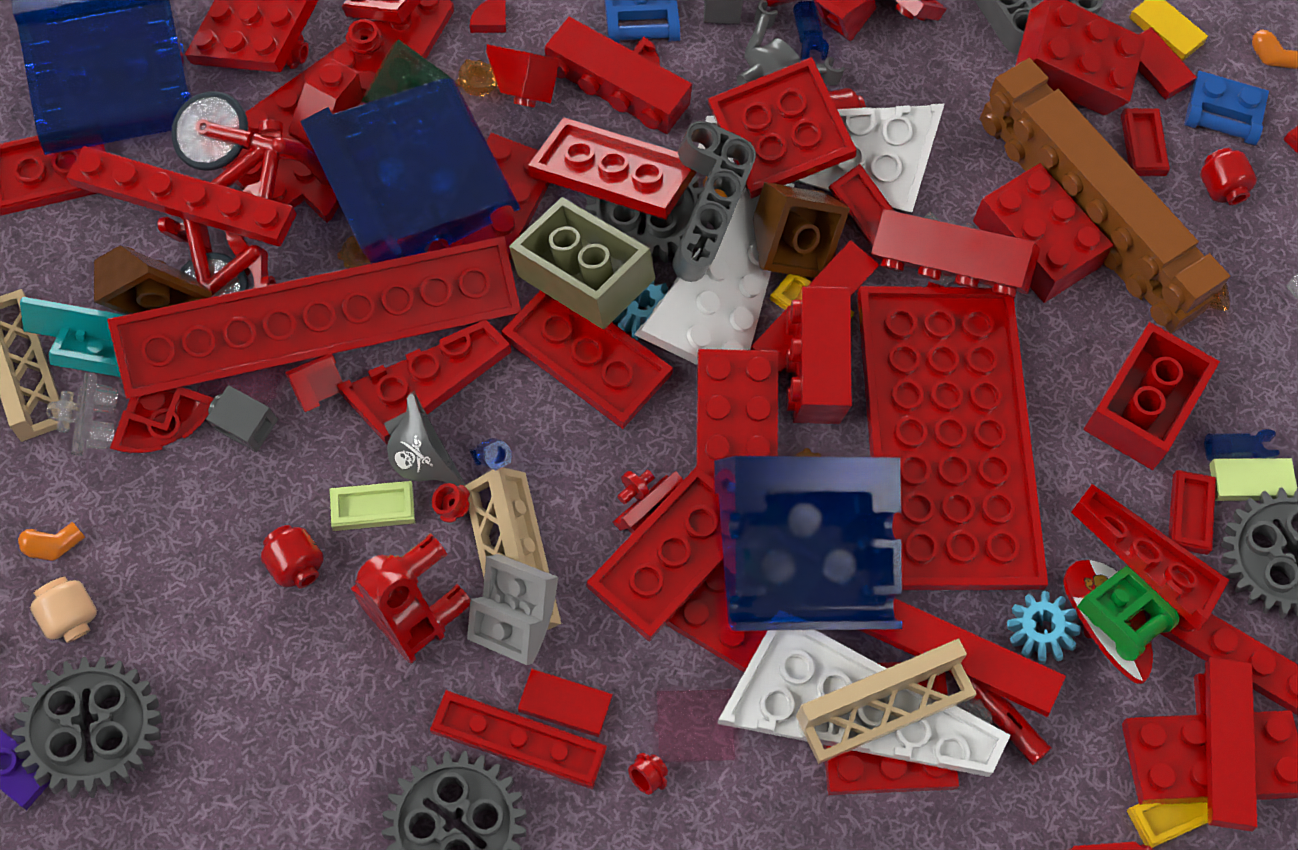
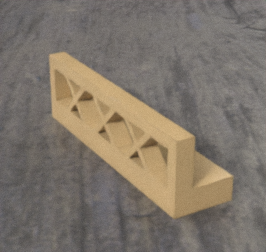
(10, 390)
(515, 515)
(878, 686)

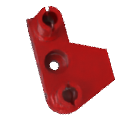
(393, 601)

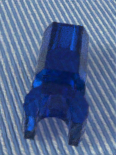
(809, 29)
(1239, 445)
(492, 454)

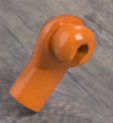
(1272, 52)
(49, 546)

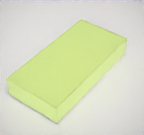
(1250, 477)
(372, 505)

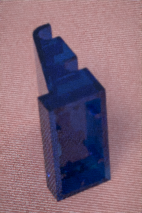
(101, 69)
(409, 169)
(810, 541)

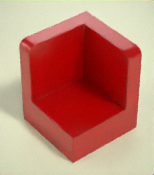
(314, 381)

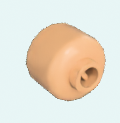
(63, 609)

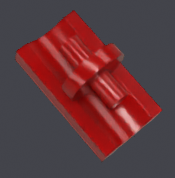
(645, 497)

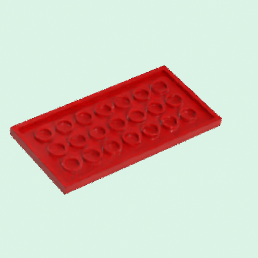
(955, 412)

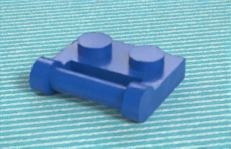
(638, 10)
(1229, 100)

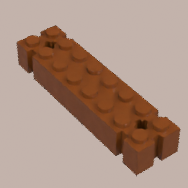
(1149, 242)

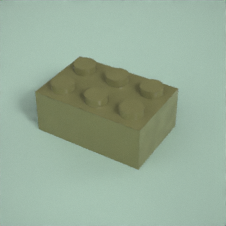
(583, 262)

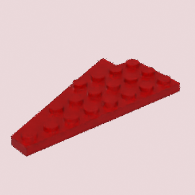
(293, 179)

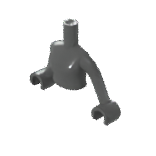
(777, 53)

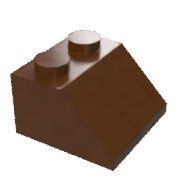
(797, 229)
(139, 283)

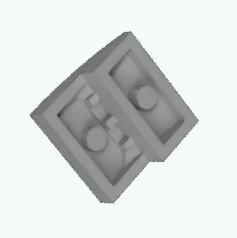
(513, 609)

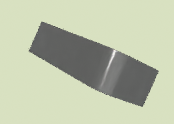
(710, 206)

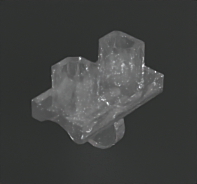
(86, 431)

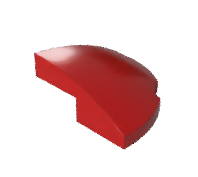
(160, 420)

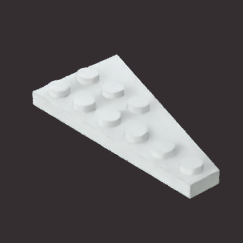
(890, 147)
(723, 304)
(806, 664)

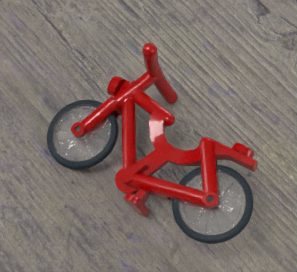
(208, 136)

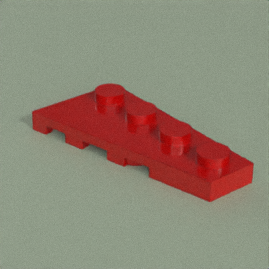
(430, 373)
(1162, 563)

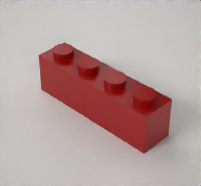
(619, 75)
(956, 252)

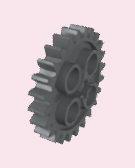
(660, 234)
(1255, 563)
(45, 732)
(480, 793)

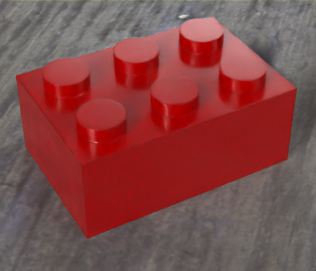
(1082, 54)
(1043, 212)
(819, 355)
(1151, 396)

